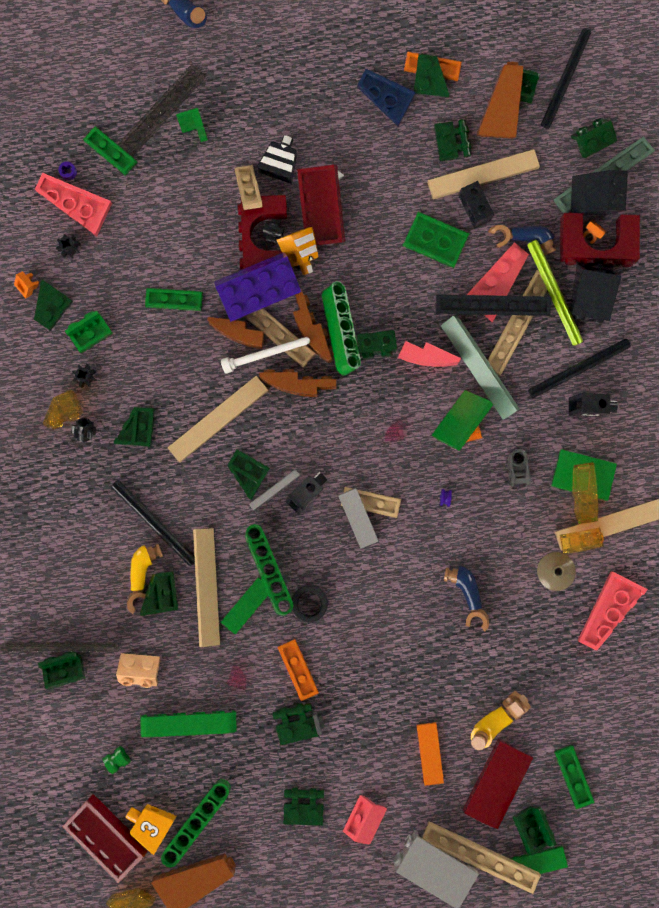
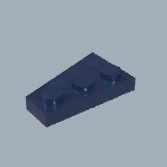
(386, 95)

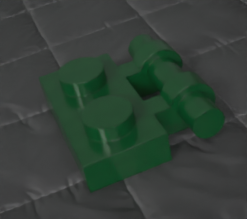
(446, 140)
(298, 729)
(303, 813)

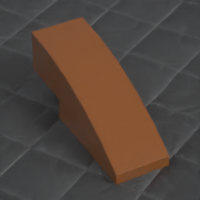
(238, 332)

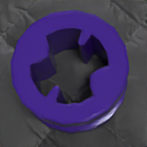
(67, 176)
(445, 497)

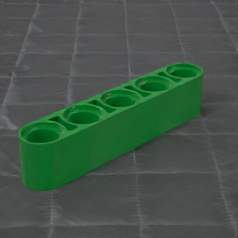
(341, 328)
(268, 560)
(193, 724)
(191, 830)

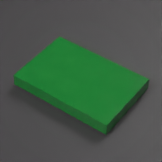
(435, 239)
(462, 420)
(564, 472)

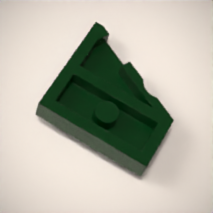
(429, 77)
(50, 305)
(137, 429)
(247, 472)
(160, 594)

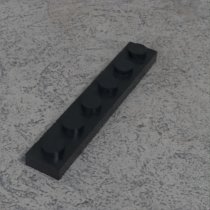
(493, 305)

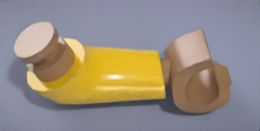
(139, 563)
(497, 720)

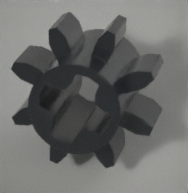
(273, 231)
(65, 240)
(79, 374)
(83, 429)

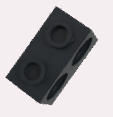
(476, 204)

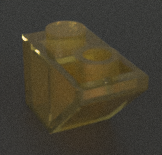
(63, 408)
(582, 540)
(131, 899)

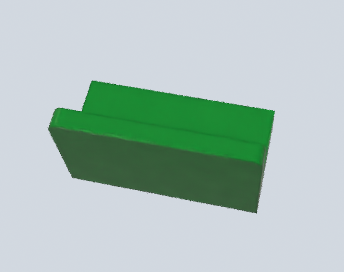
(192, 120)

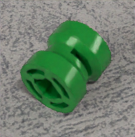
(116, 760)

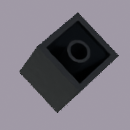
(599, 192)
(594, 293)

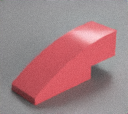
(428, 356)

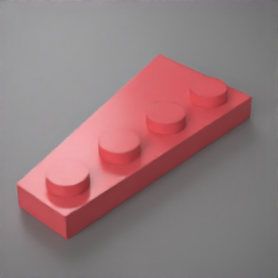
(77, 203)
(501, 275)
(610, 608)

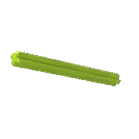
(555, 292)

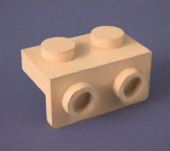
(138, 670)

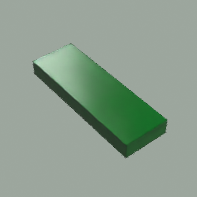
(110, 151)
(174, 299)
(245, 606)
(574, 777)
(544, 860)

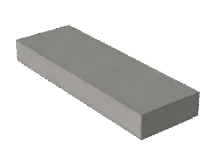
(274, 490)
(358, 518)

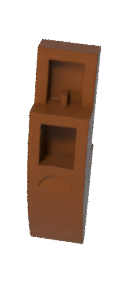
(314, 332)
(288, 382)

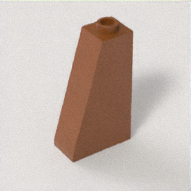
(503, 106)
(192, 882)

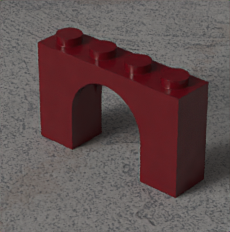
(272, 208)
(575, 249)

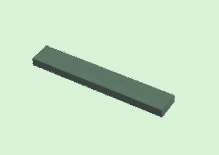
(623, 161)
(480, 367)

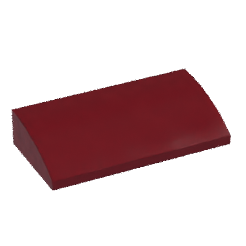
(322, 203)
(497, 784)
(105, 838)

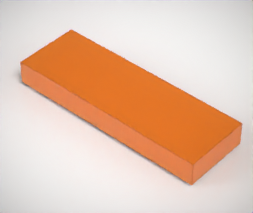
(449, 68)
(298, 669)
(430, 753)

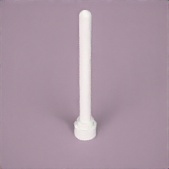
(229, 364)

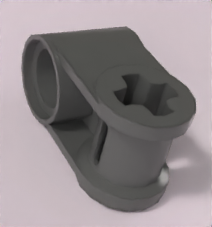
(516, 470)

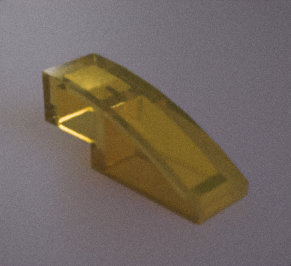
(585, 493)

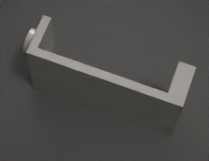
(435, 870)

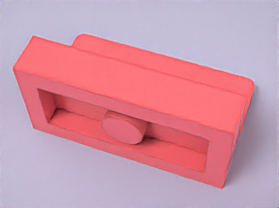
(364, 820)

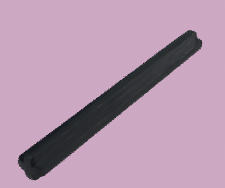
(565, 78)
(579, 368)
(153, 522)

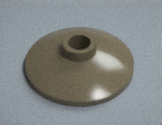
(547, 567)

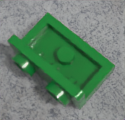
(88, 331)

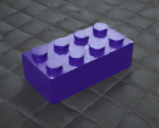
(257, 286)

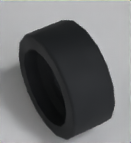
(324, 603)

